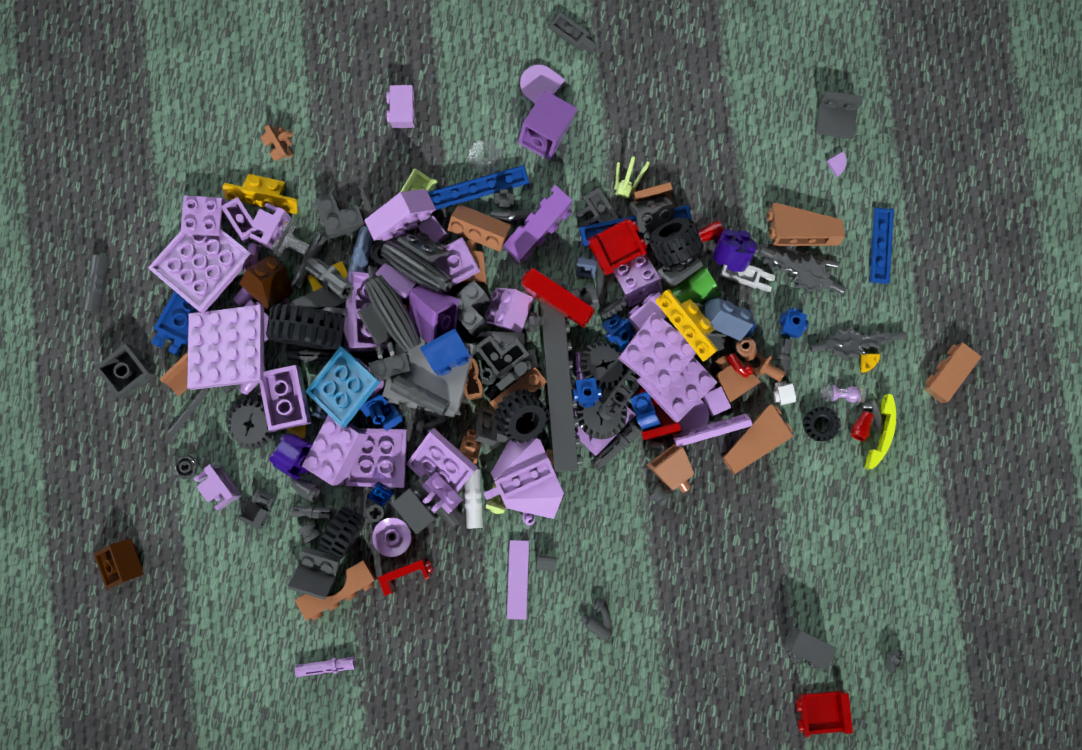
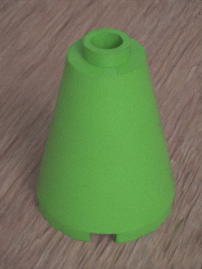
(697, 287)

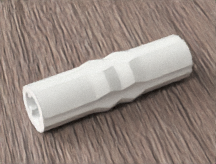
(473, 501)

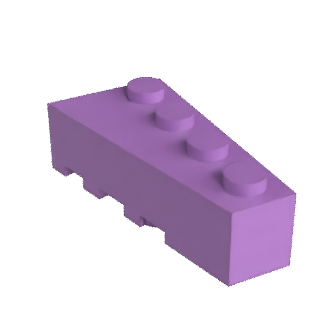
(538, 225)

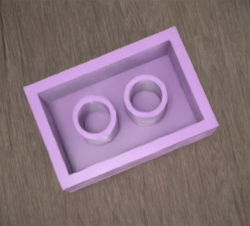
(400, 214)
(285, 398)
(335, 451)

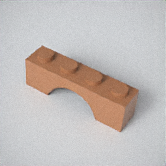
(358, 577)

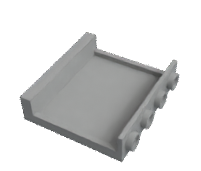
(448, 386)

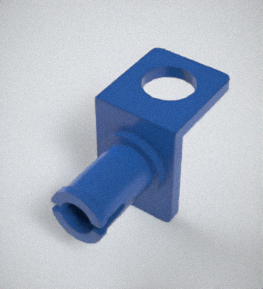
(373, 407)

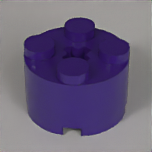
(735, 250)
(291, 455)

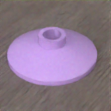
(384, 544)

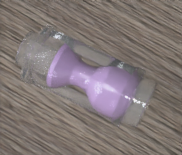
(852, 394)

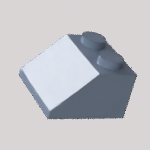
(728, 318)

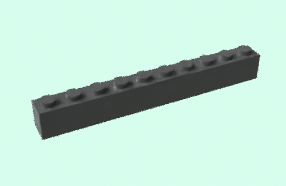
(560, 389)

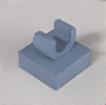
(586, 267)

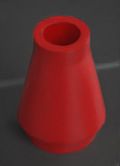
(711, 232)
(862, 427)

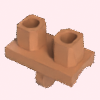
(281, 141)
(470, 447)

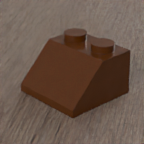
(267, 282)
(118, 563)

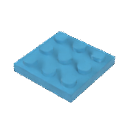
(342, 386)

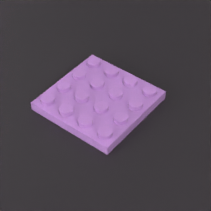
(200, 266)
(226, 347)

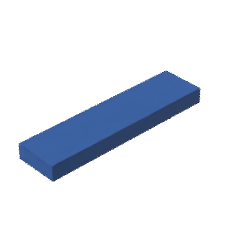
(881, 245)

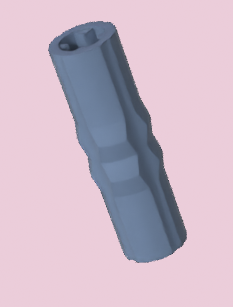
(361, 251)

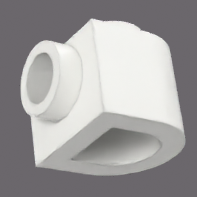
(784, 393)

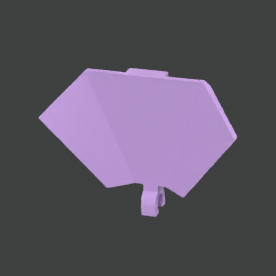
(526, 479)

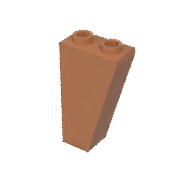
(803, 228)
(757, 440)

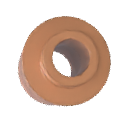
(747, 354)

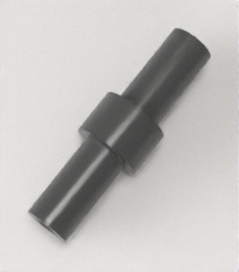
(721, 438)

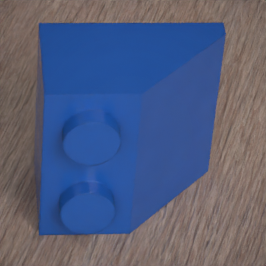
(446, 352)

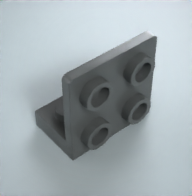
(838, 114)
(651, 214)
(675, 273)
(314, 573)

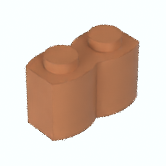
(473, 386)

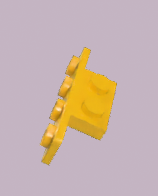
(259, 191)
(689, 323)

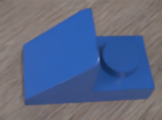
(645, 411)
(391, 415)

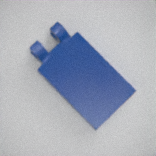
(174, 324)

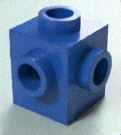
(618, 329)
(790, 329)
(587, 385)

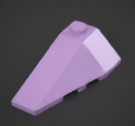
(355, 333)

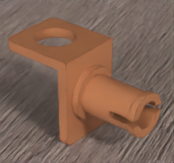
(767, 367)

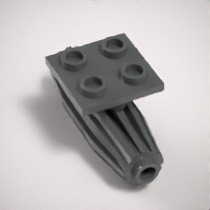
(415, 258)
(387, 315)

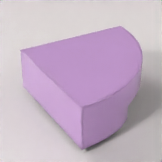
(837, 164)

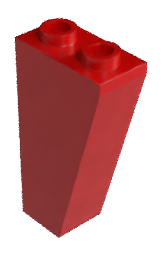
(557, 297)

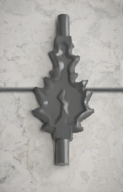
(794, 254)
(807, 274)
(850, 343)

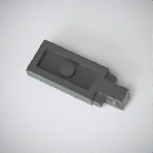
(572, 33)

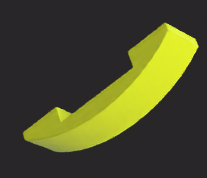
(889, 409)

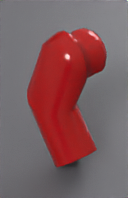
(738, 367)

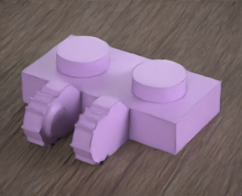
(442, 493)

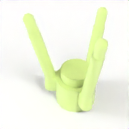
(624, 188)

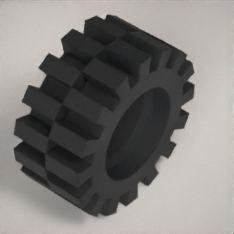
(833, 424)

